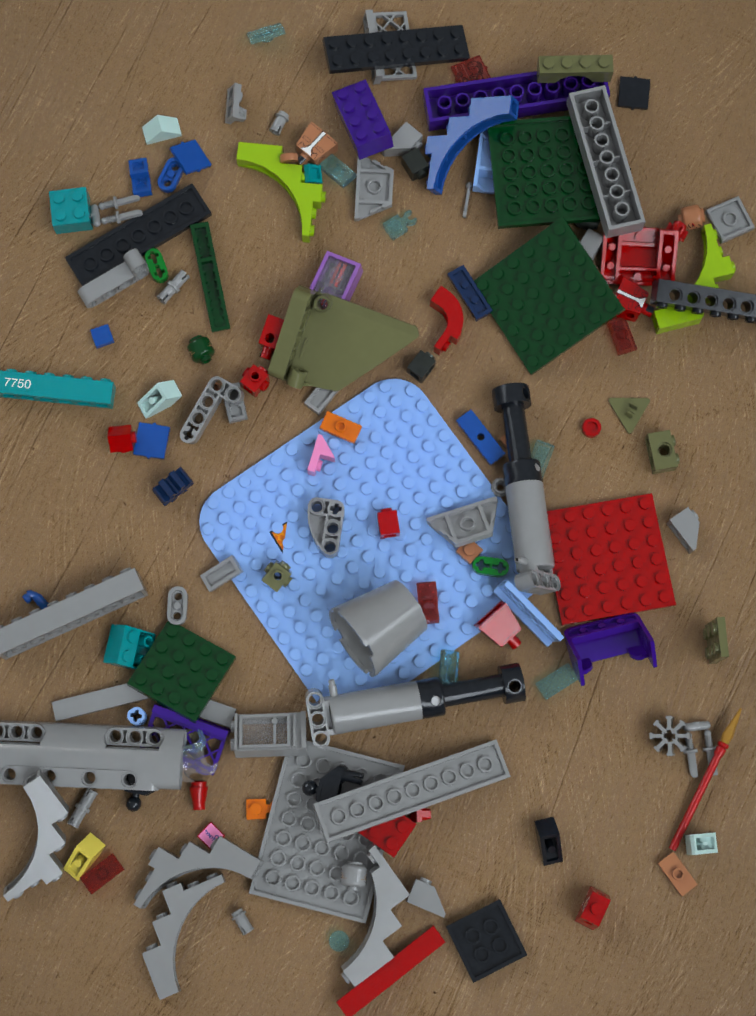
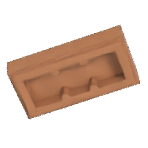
(677, 874)

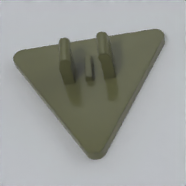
(629, 410)

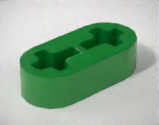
(160, 264)
(490, 562)

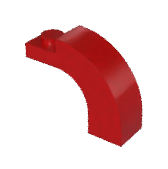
(450, 308)

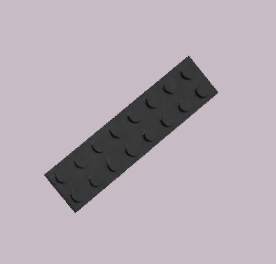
(395, 49)
(144, 232)

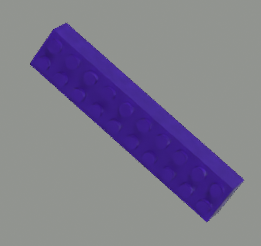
(533, 97)

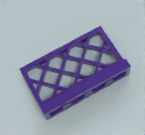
(208, 728)

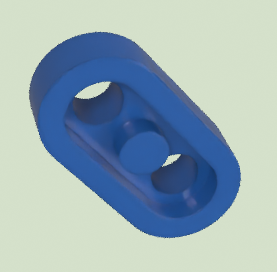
(170, 176)

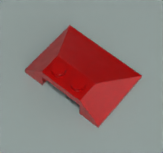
(640, 256)

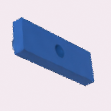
(473, 428)

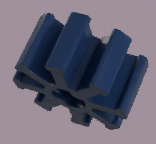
(172, 486)

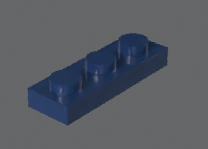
(469, 293)

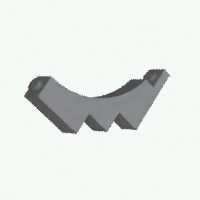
(387, 894)

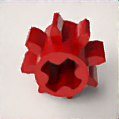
(679, 226)

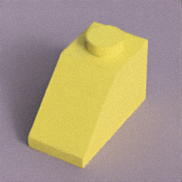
(84, 856)

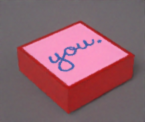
(209, 834)

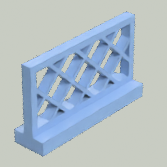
(527, 613)

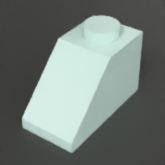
(159, 398)

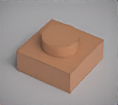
(469, 552)

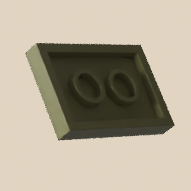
(716, 638)

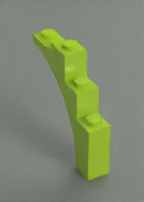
(291, 177)
(714, 269)

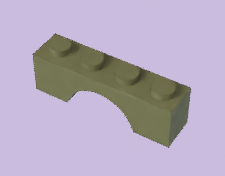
(595, 67)

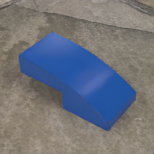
(140, 177)

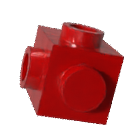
(121, 438)

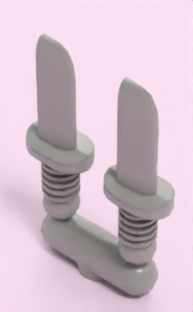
(117, 217)
(696, 726)

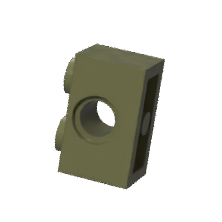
(658, 462)

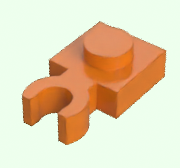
(257, 809)

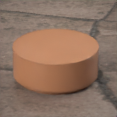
(289, 158)

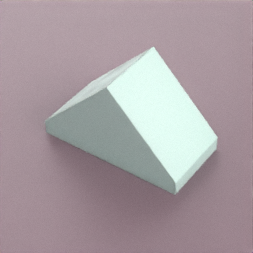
(161, 129)
(701, 843)

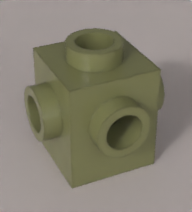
(274, 581)

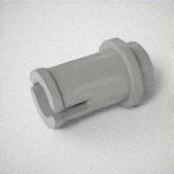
(279, 122)
(242, 921)

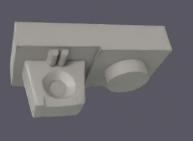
(233, 110)

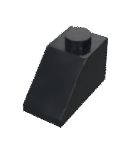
(548, 841)

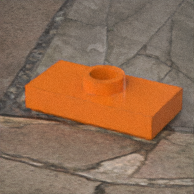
(340, 427)

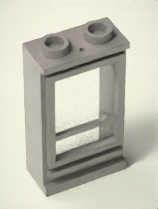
(269, 735)

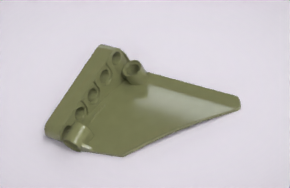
(334, 342)

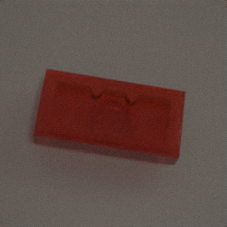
(621, 336)
(102, 873)

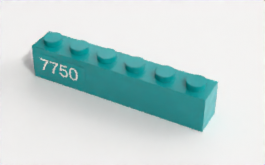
(57, 389)

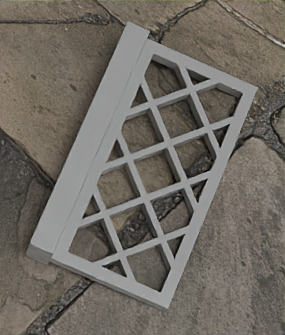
(371, 26)

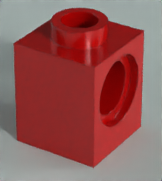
(388, 523)

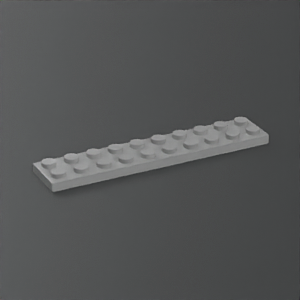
(410, 791)

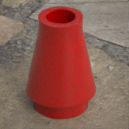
(198, 793)

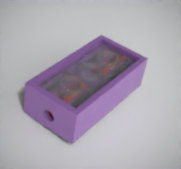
(337, 277)

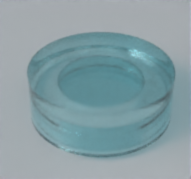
(339, 940)

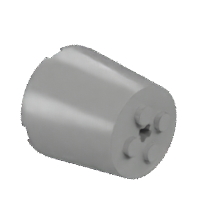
(378, 625)

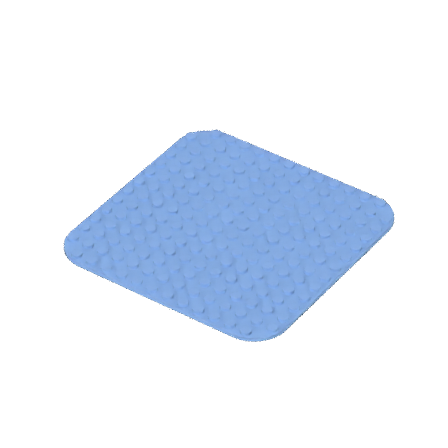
(399, 462)

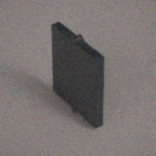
(634, 93)

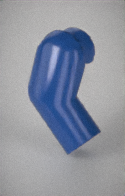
(36, 597)

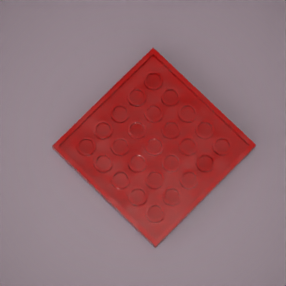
(609, 559)

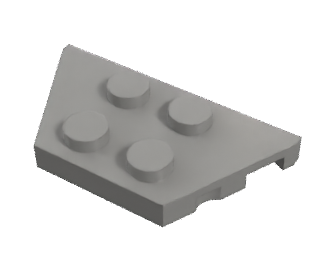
(373, 188)
(466, 523)

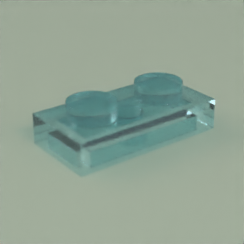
(448, 666)

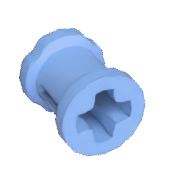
(140, 721)

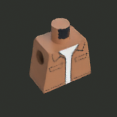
(315, 146)

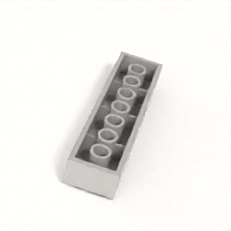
(605, 161)
(71, 612)

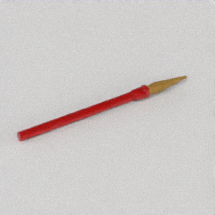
(719, 752)

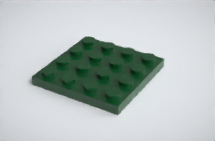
(181, 671)

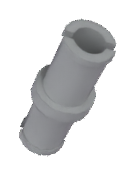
(173, 286)
(82, 808)

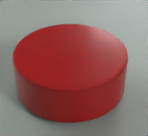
(591, 427)

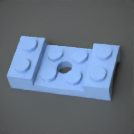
(483, 174)

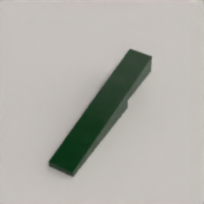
(210, 277)

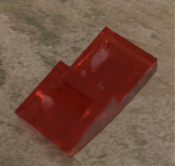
(428, 600)

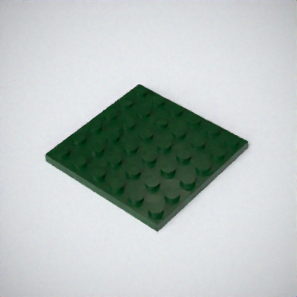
(539, 173)
(548, 296)

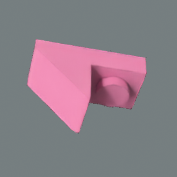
(320, 451)

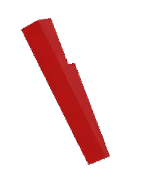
(390, 972)

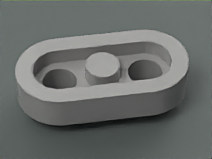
(177, 606)

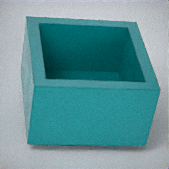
(70, 210)

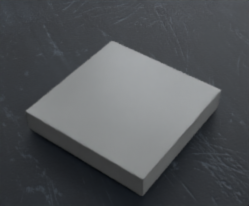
(729, 219)

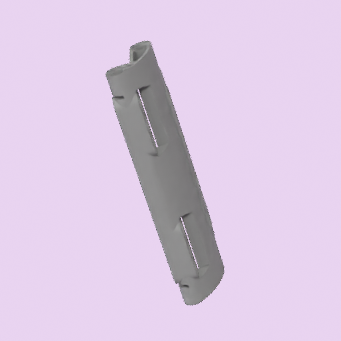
(80, 748)

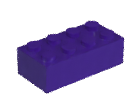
(362, 119)

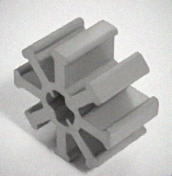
(666, 740)

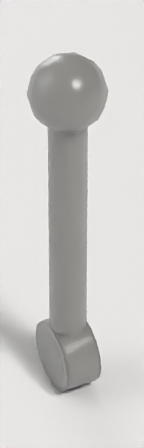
(469, 185)

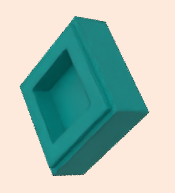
(313, 173)

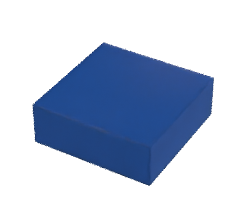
(102, 336)

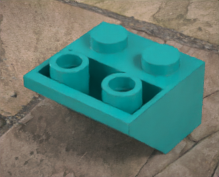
(127, 646)

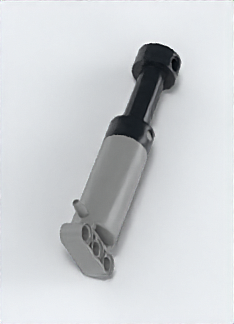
(525, 495)
(406, 701)

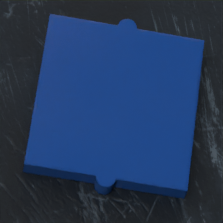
(190, 156)
(151, 440)

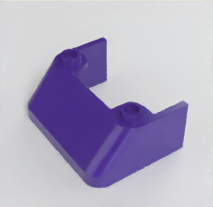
(608, 639)

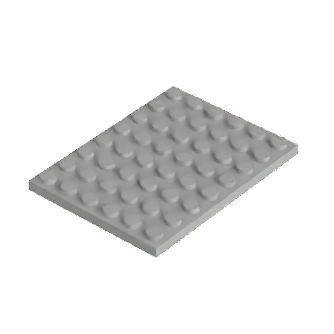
(295, 856)

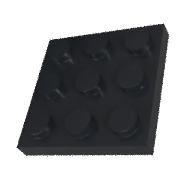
(486, 940)

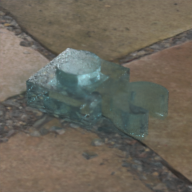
(398, 226)

